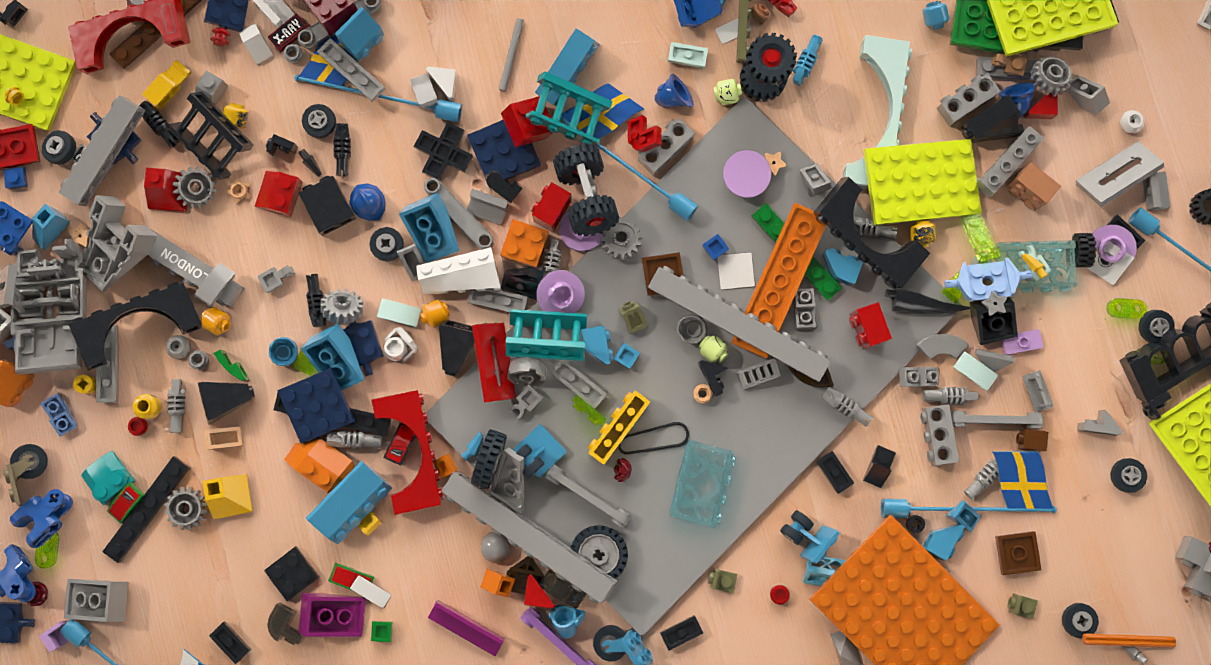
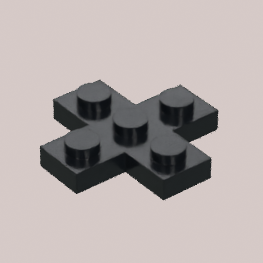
(443, 151)

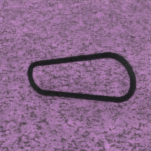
(656, 448)

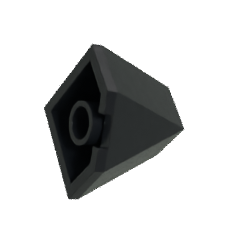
(994, 123)

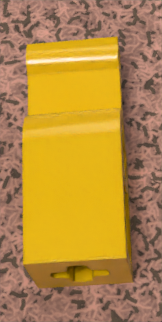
(166, 84)

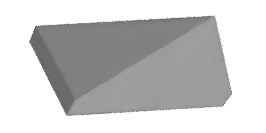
(994, 360)
(845, 649)

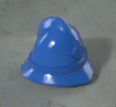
(673, 94)
(1021, 95)
(367, 202)

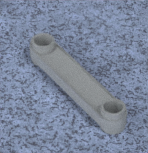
(319, 34)
(460, 214)
(1032, 420)
(558, 476)

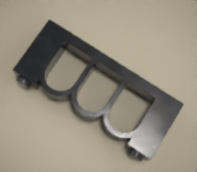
(1138, 364)

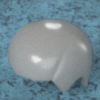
(692, 329)
(495, 547)

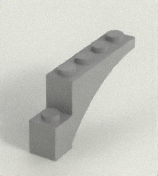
(1195, 555)

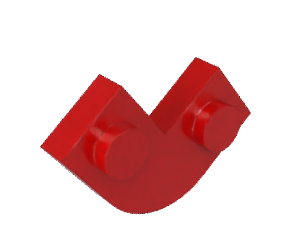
(641, 137)

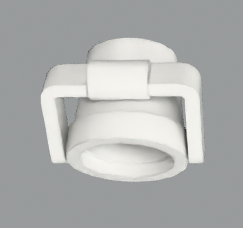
(398, 347)

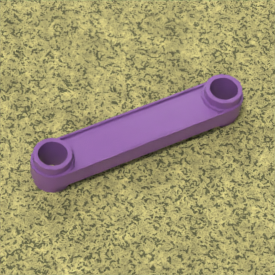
(532, 618)

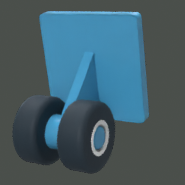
(539, 452)
(818, 544)

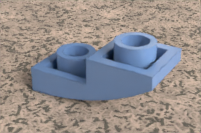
(59, 413)

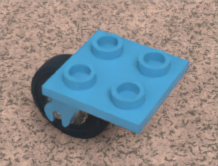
(613, 643)

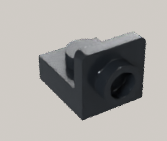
(13, 13)
(281, 143)
(1150, 408)

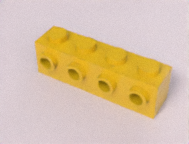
(621, 424)

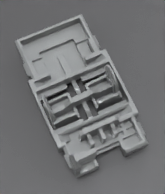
(41, 342)

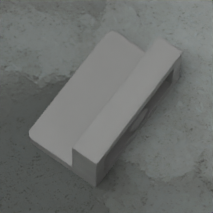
(1156, 192)
(487, 207)

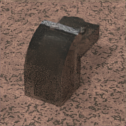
(562, 589)
(279, 624)

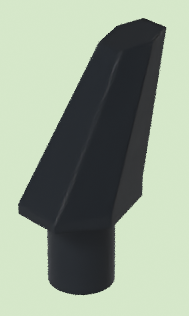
(309, 161)

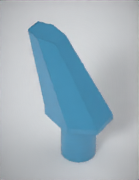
(473, 447)

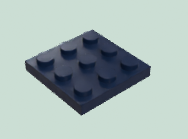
(497, 151)
(316, 405)

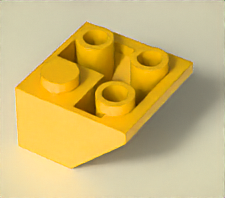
(228, 495)

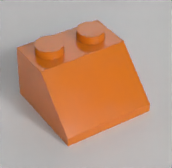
(12, 384)

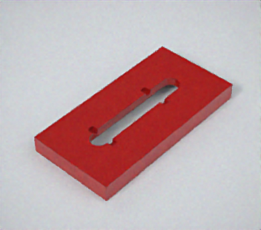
(490, 388)

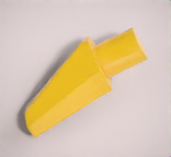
(1035, 265)

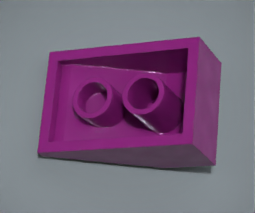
(331, 615)

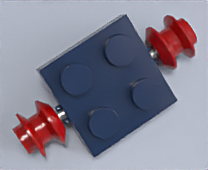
(226, 15)

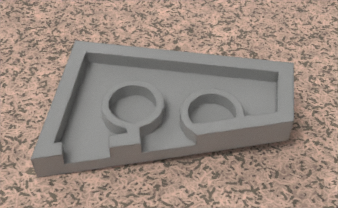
(509, 481)

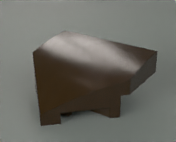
(521, 572)

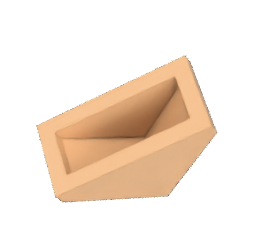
(222, 438)

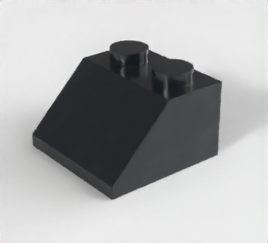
(994, 327)

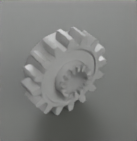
(1052, 75)
(199, 178)
(626, 247)
(341, 307)
(176, 512)

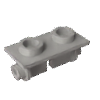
(1037, 391)

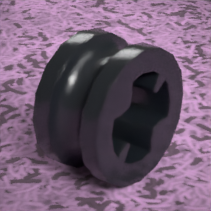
(909, 521)

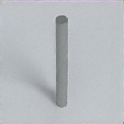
(511, 54)

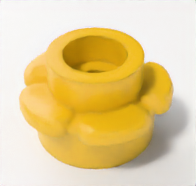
(14, 96)

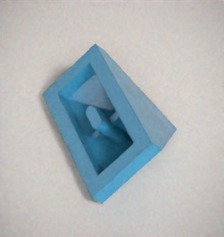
(964, 515)

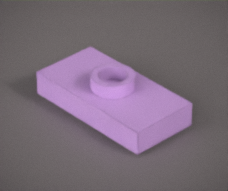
(1024, 342)

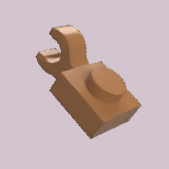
(1012, 65)

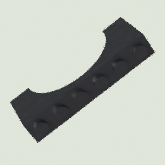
(838, 214)
(92, 331)

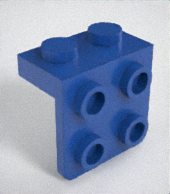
(696, 12)
(12, 228)

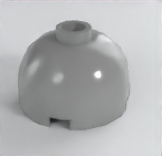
(527, 370)

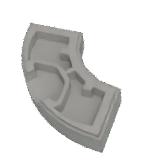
(942, 343)

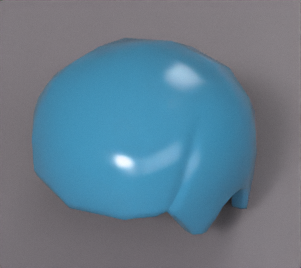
(283, 351)

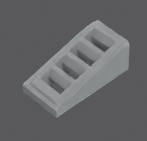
(775, 369)

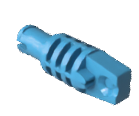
(807, 60)

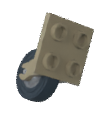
(27, 463)

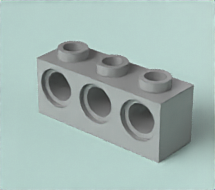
(964, 107)
(676, 144)
(948, 440)

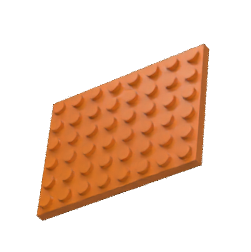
(902, 603)

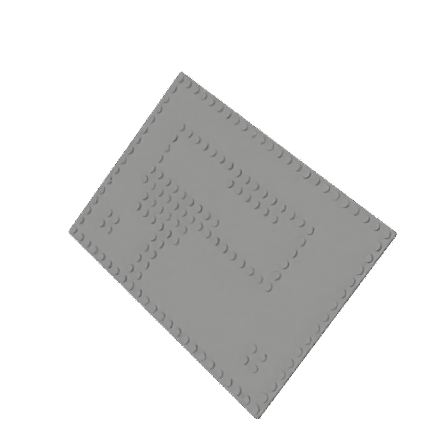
(768, 426)

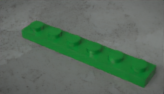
(815, 272)

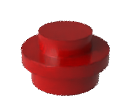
(137, 426)
(779, 594)

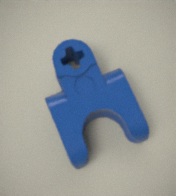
(44, 513)
(14, 576)

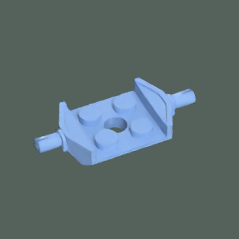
(1002, 274)

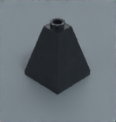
(455, 345)
(223, 398)

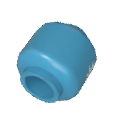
(935, 14)

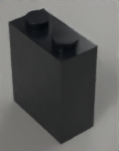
(327, 205)

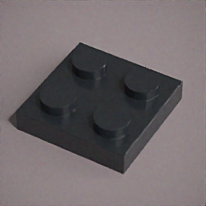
(291, 573)

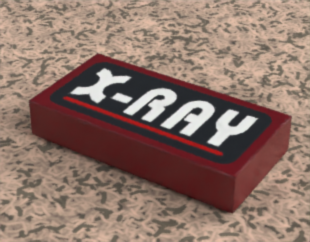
(287, 33)

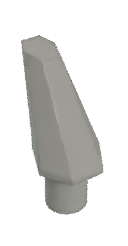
(1135, 654)

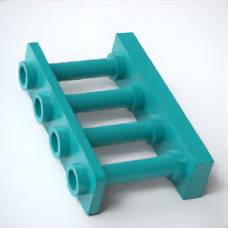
(581, 96)
(546, 348)

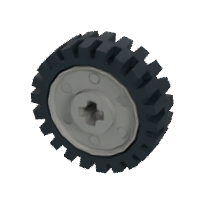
(488, 459)
(607, 541)

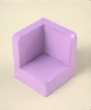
(53, 638)

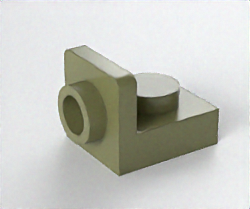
(633, 316)
(722, 580)
(1022, 606)

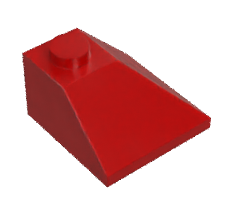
(160, 188)

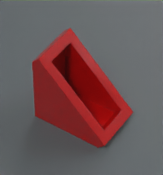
(1044, 109)
(536, 596)

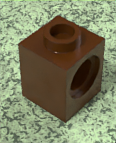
(1032, 440)

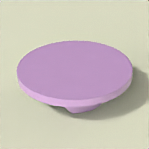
(747, 174)
(1117, 235)
(576, 242)
(560, 292)

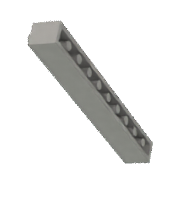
(739, 324)
(530, 537)

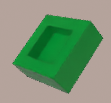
(381, 631)

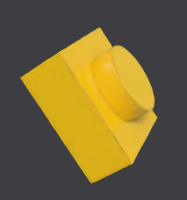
(369, 523)

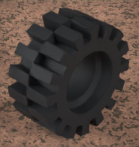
(1197, 207)
(1084, 249)

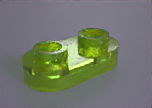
(1127, 308)
(48, 549)

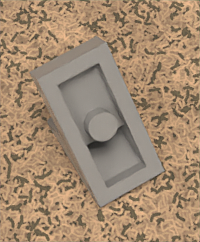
(815, 180)
(1103, 425)

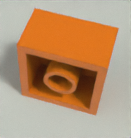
(524, 244)

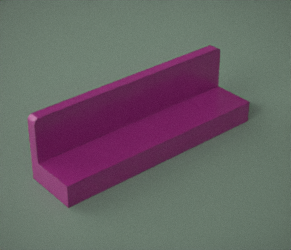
(466, 628)

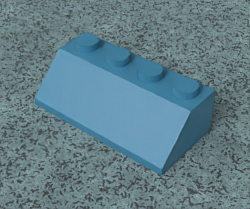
(349, 502)

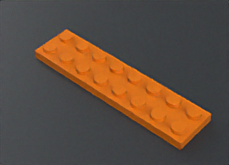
(784, 270)

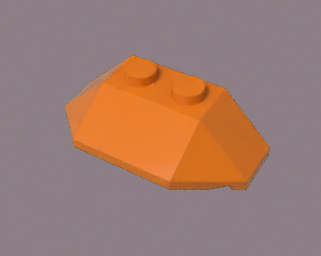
(320, 463)

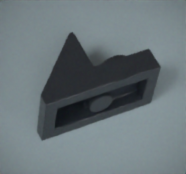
(709, 371)
(879, 466)

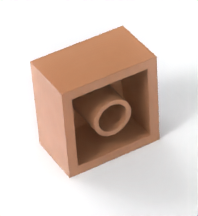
(1033, 186)

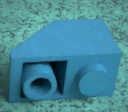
(47, 225)
(841, 267)
(596, 343)
(942, 541)

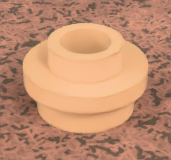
(707, 389)

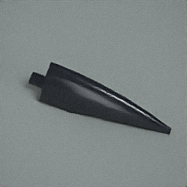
(916, 303)

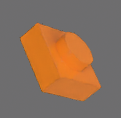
(445, 466)

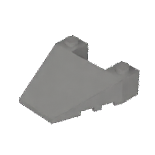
(112, 246)

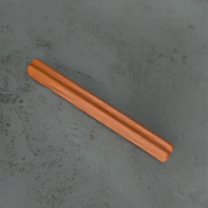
(1129, 640)

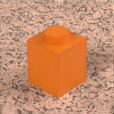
(497, 583)

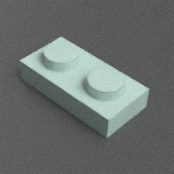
(687, 55)

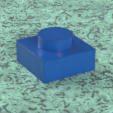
(15, 178)
(715, 247)

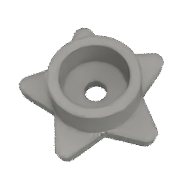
(995, 308)

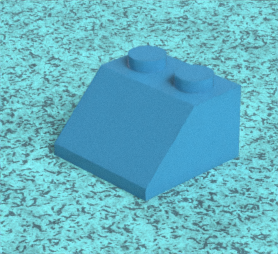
(359, 34)

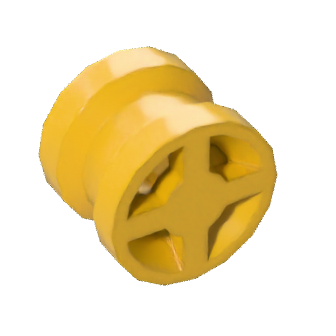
(89, 385)

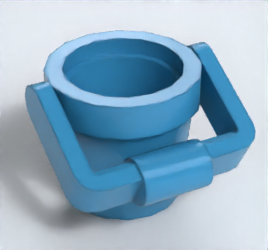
(566, 620)

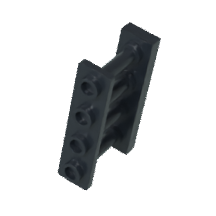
(225, 129)

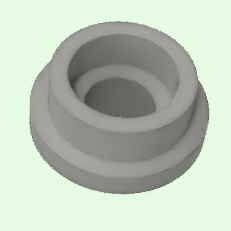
(291, 48)
(194, 355)

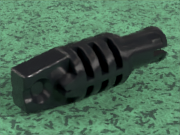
(158, 123)
(342, 148)
(314, 298)

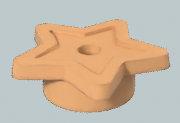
(778, 162)
(239, 186)
(75, 235)

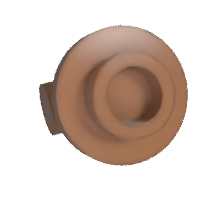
(760, 13)

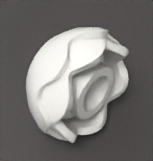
(1126, 121)

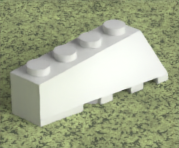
(460, 273)

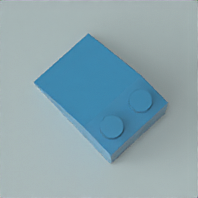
(430, 227)
(334, 350)

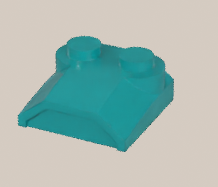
(107, 477)

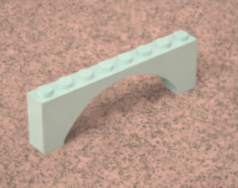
(889, 61)

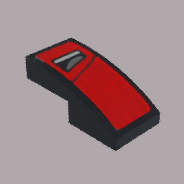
(400, 444)

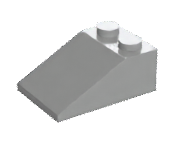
(96, 600)

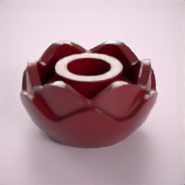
(622, 470)
(42, 595)

